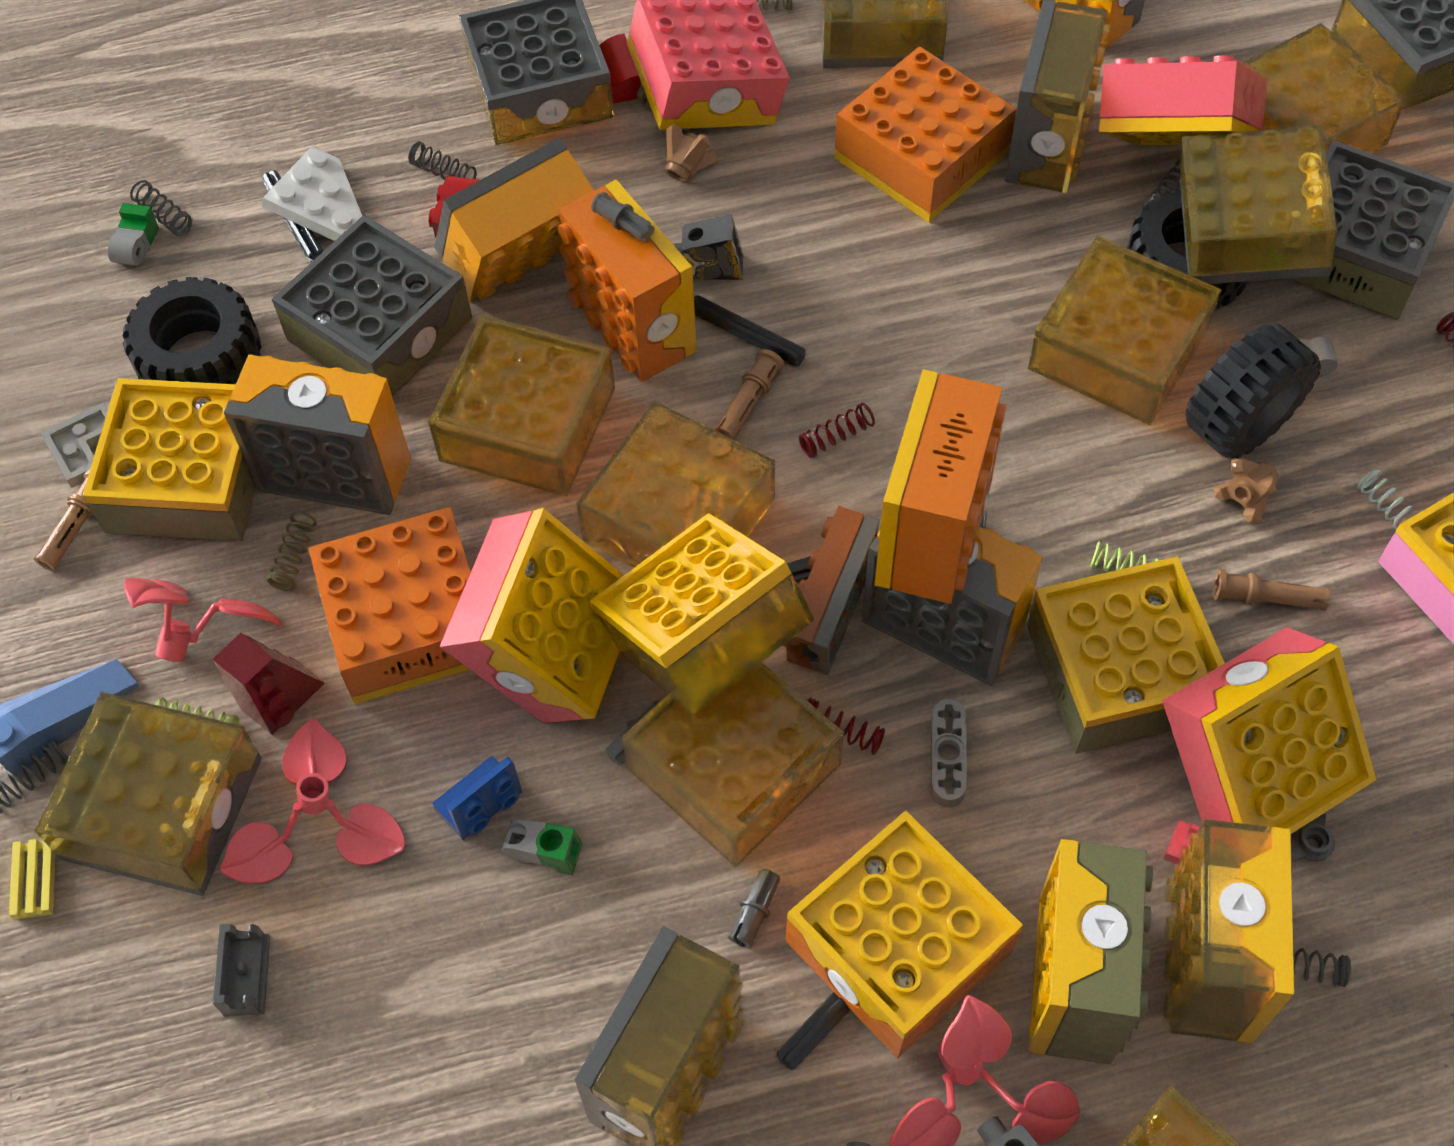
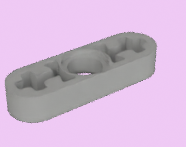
(956, 738)

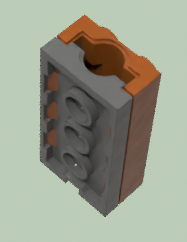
(833, 588)

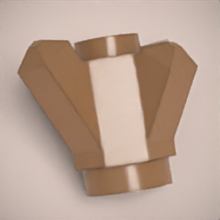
(687, 153)
(1249, 487)

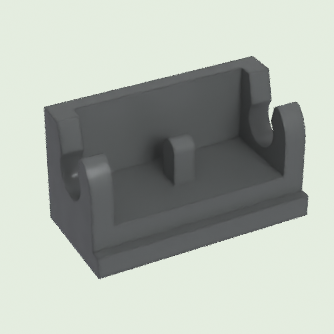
(241, 971)

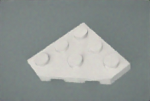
(315, 195)

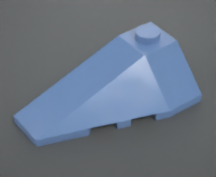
(55, 712)

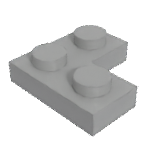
(72, 442)

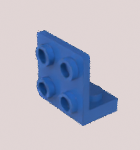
(479, 796)

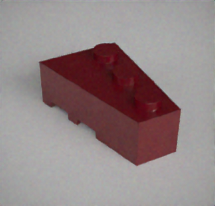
(265, 681)

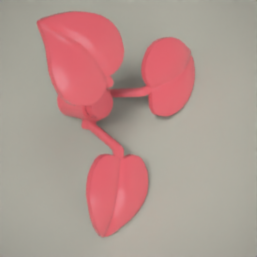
(175, 633)
(310, 763)
(973, 1038)

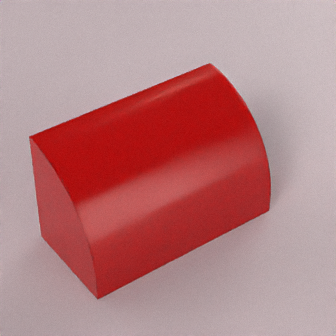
(623, 73)

